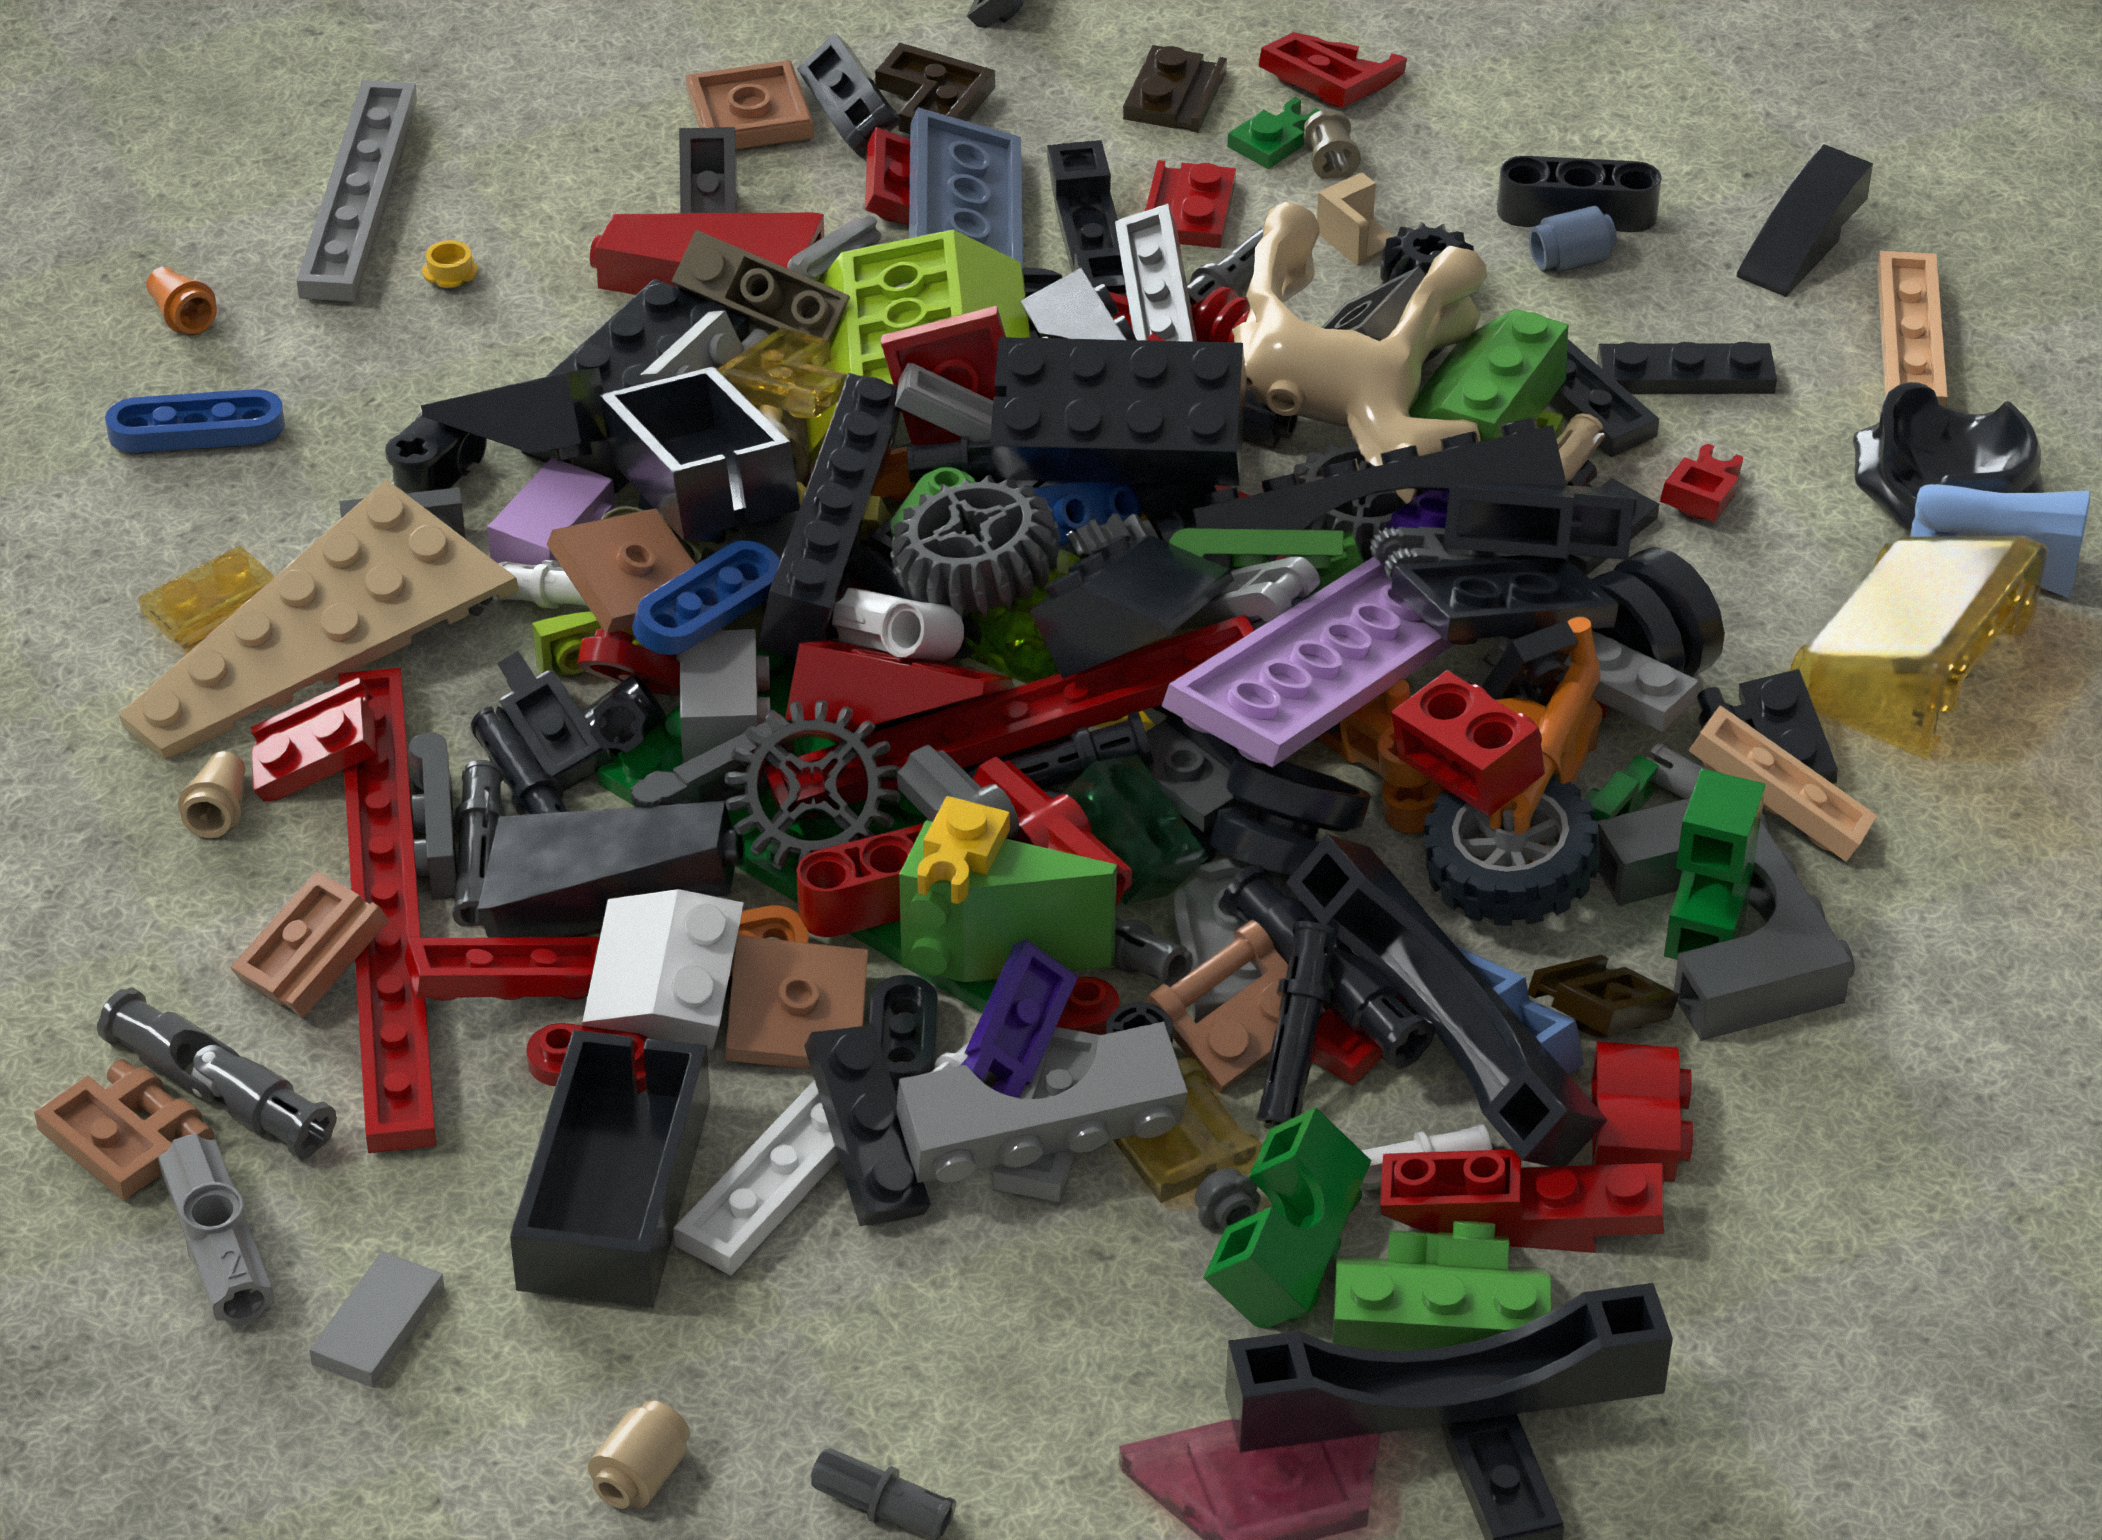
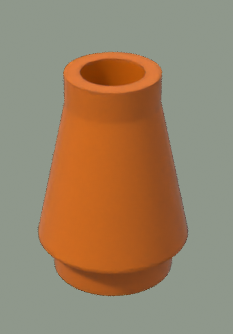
(183, 302)

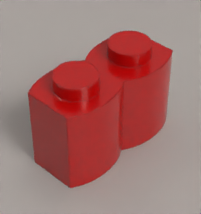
(1642, 1099)

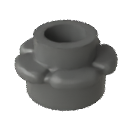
(1226, 1198)

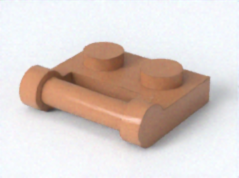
(1242, 1029)

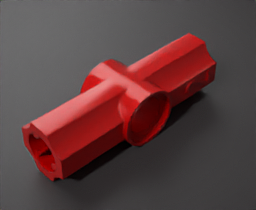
(1048, 821)

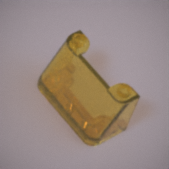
(1919, 631)

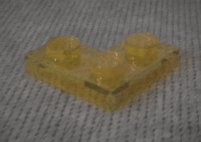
(787, 373)

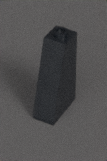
(561, 868)

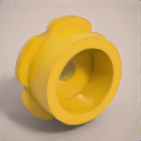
(449, 264)

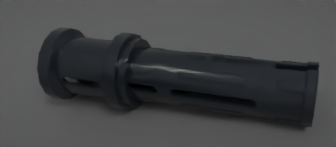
(1088, 746)

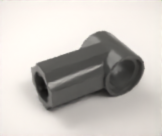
(934, 775)

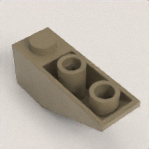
(758, 288)

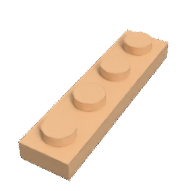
(1911, 321)

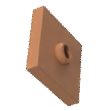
(757, 100)
(619, 562)
(788, 992)

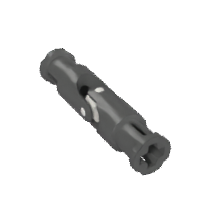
(248, 1089)

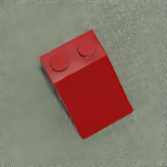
(880, 684)

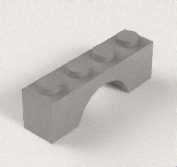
(965, 1126)

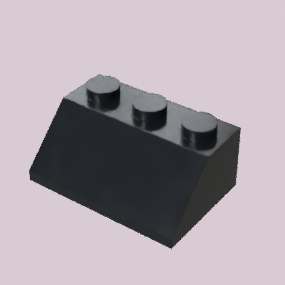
(1123, 600)

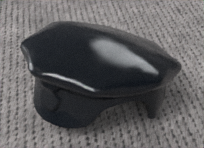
(1935, 445)

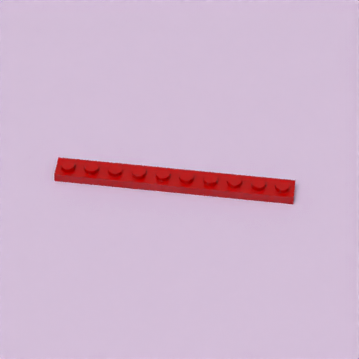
(384, 872)

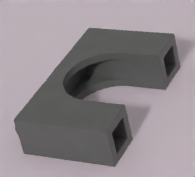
(1745, 982)

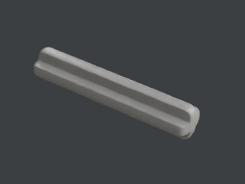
(819, 256)

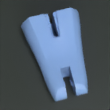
(2046, 517)

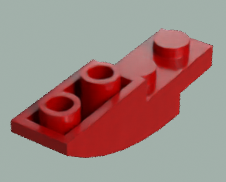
(1530, 1205)

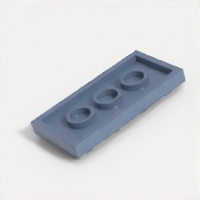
(966, 182)

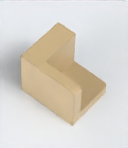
(1347, 219)

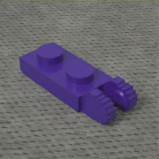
(1019, 1018)

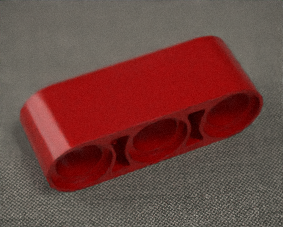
(853, 883)

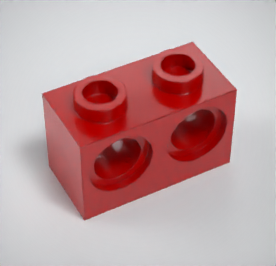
(1468, 742)

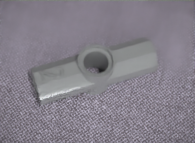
(216, 1229)

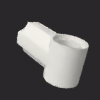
(898, 625)

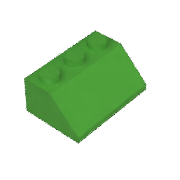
(1498, 374)
(1431, 1305)

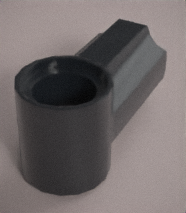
(624, 716)

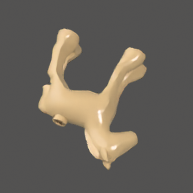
(1343, 373)

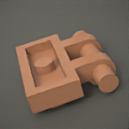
(108, 1137)

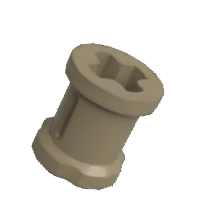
(1336, 137)

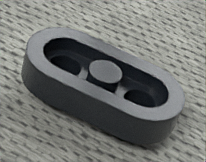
(903, 1035)

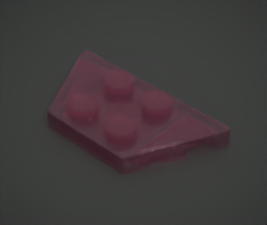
(1259, 1493)

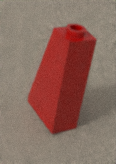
(652, 245)

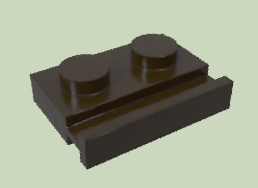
(1174, 88)
(1603, 998)

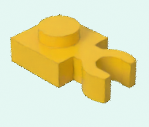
(960, 841)

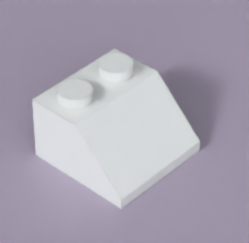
(664, 966)

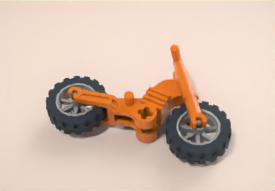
(1521, 873)

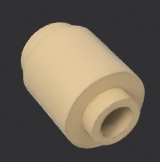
(639, 1455)

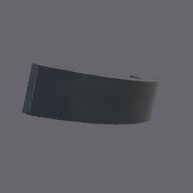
(1087, 211)

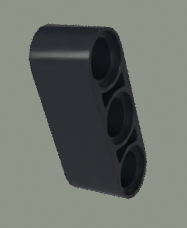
(1556, 185)

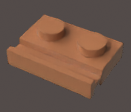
(309, 944)

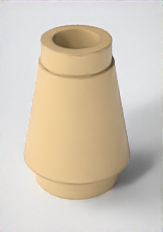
(214, 796)

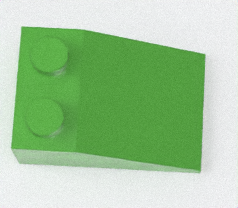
(1029, 893)

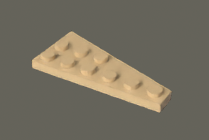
(329, 612)

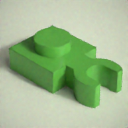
(1468, 1246)

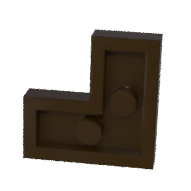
(933, 83)

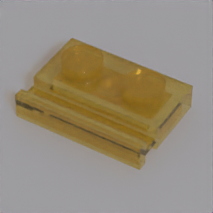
(204, 597)

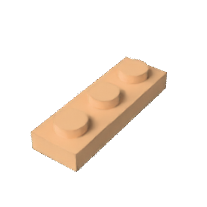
(1792, 788)

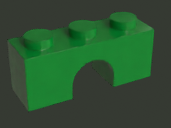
(1716, 862)
(1278, 1256)

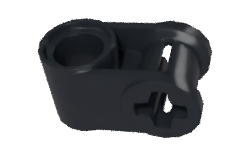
(432, 455)

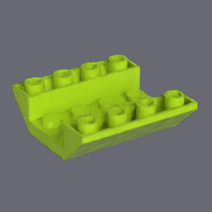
(947, 279)

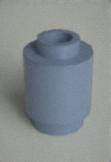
(1572, 239)

